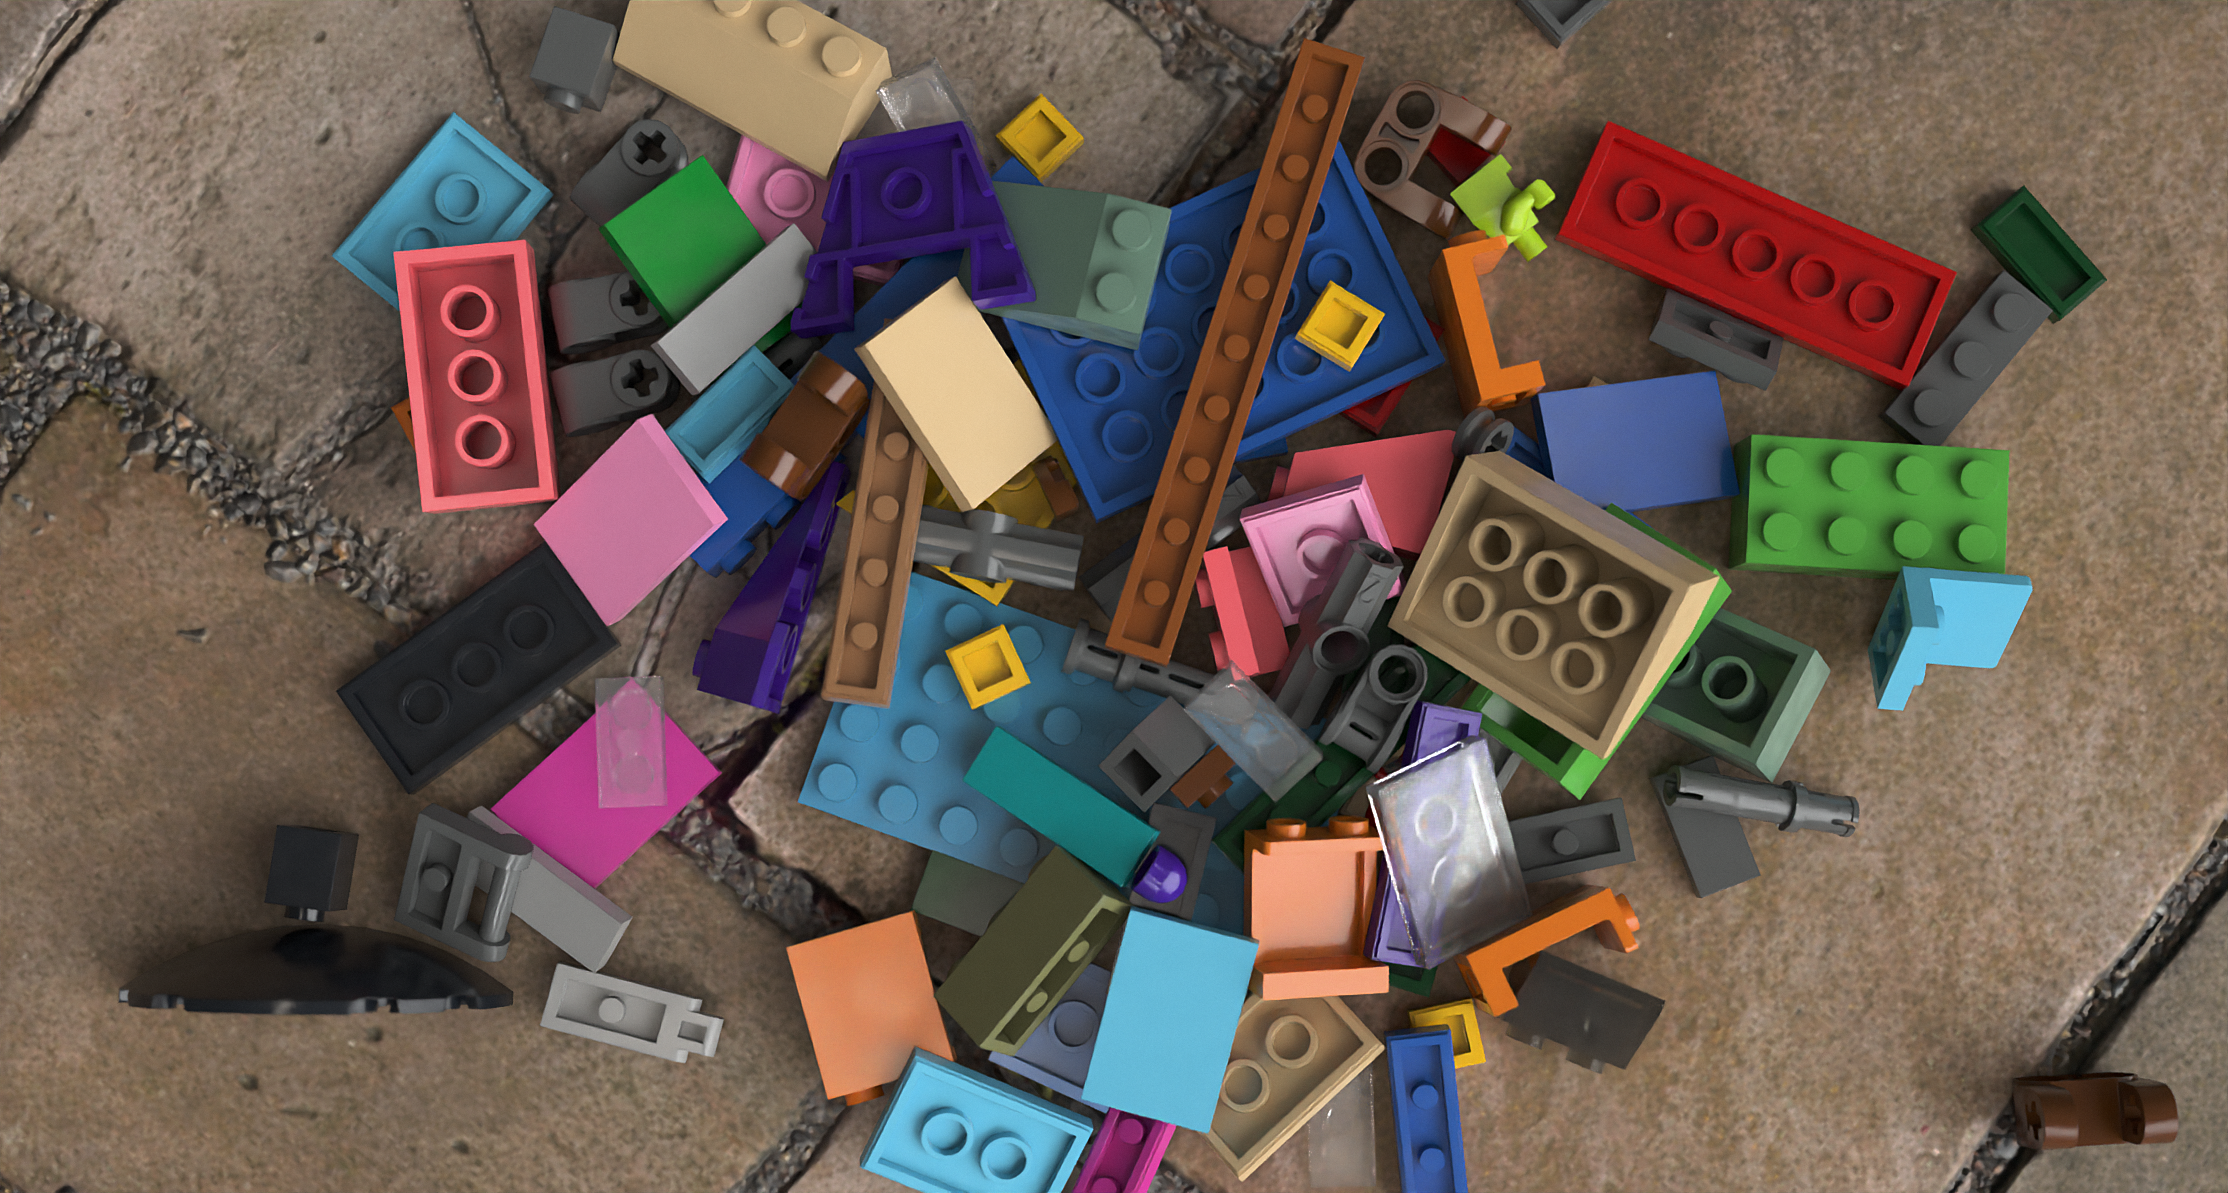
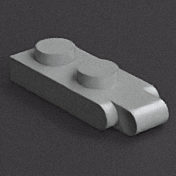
(629, 1014)

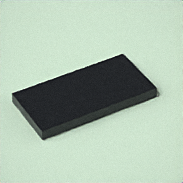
(478, 668)

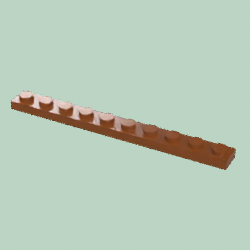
(1234, 354)

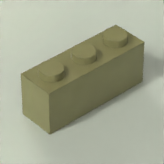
(1032, 952)

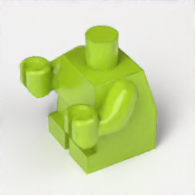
(1502, 209)

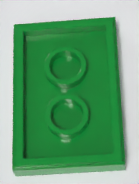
(686, 243)

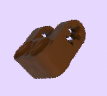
(1412, 146)
(808, 427)
(2093, 1110)

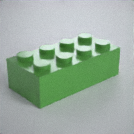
(1866, 507)

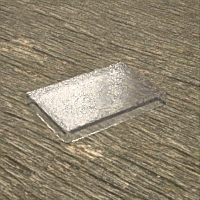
(1449, 851)

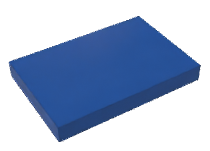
(1638, 442)

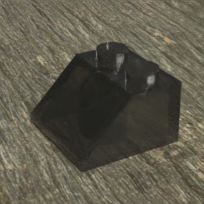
(1579, 1009)

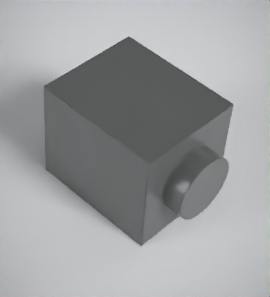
(575, 61)
(1156, 753)

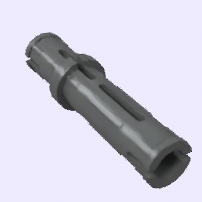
(1785, 805)

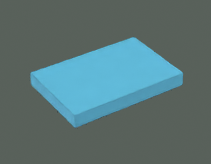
(447, 196)
(1170, 1019)
(971, 1133)

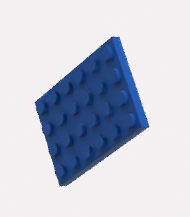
(1122, 405)

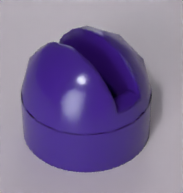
(1160, 876)

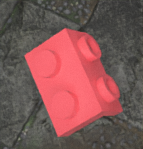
(1243, 611)

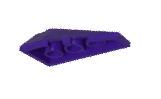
(765, 624)

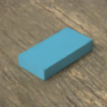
(730, 414)

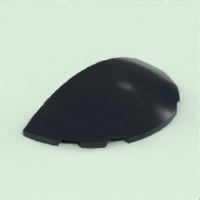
(315, 973)

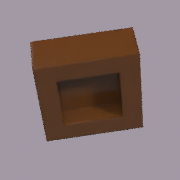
(1205, 780)

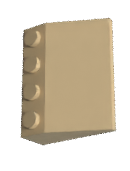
(1550, 600)

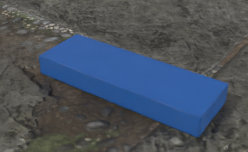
(1425, 1110)

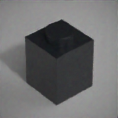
(311, 871)

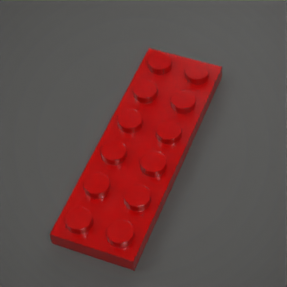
(1756, 255)

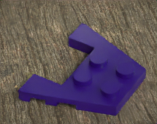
(907, 200)

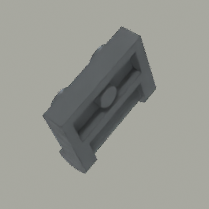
(443, 879)

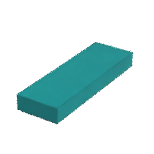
(1061, 806)

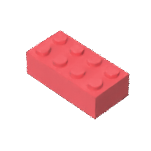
(477, 376)

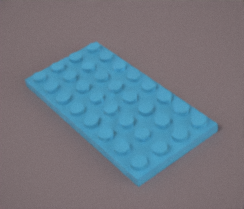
(907, 762)

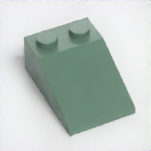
(1087, 259)
(1741, 694)

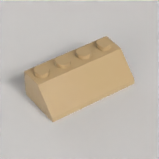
(761, 70)

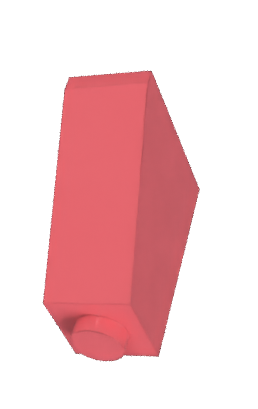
(1402, 473)

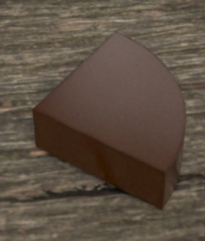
(1056, 488)

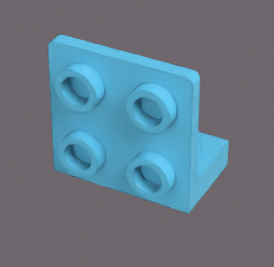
(1942, 621)

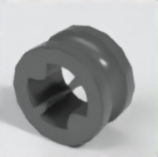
(1482, 434)

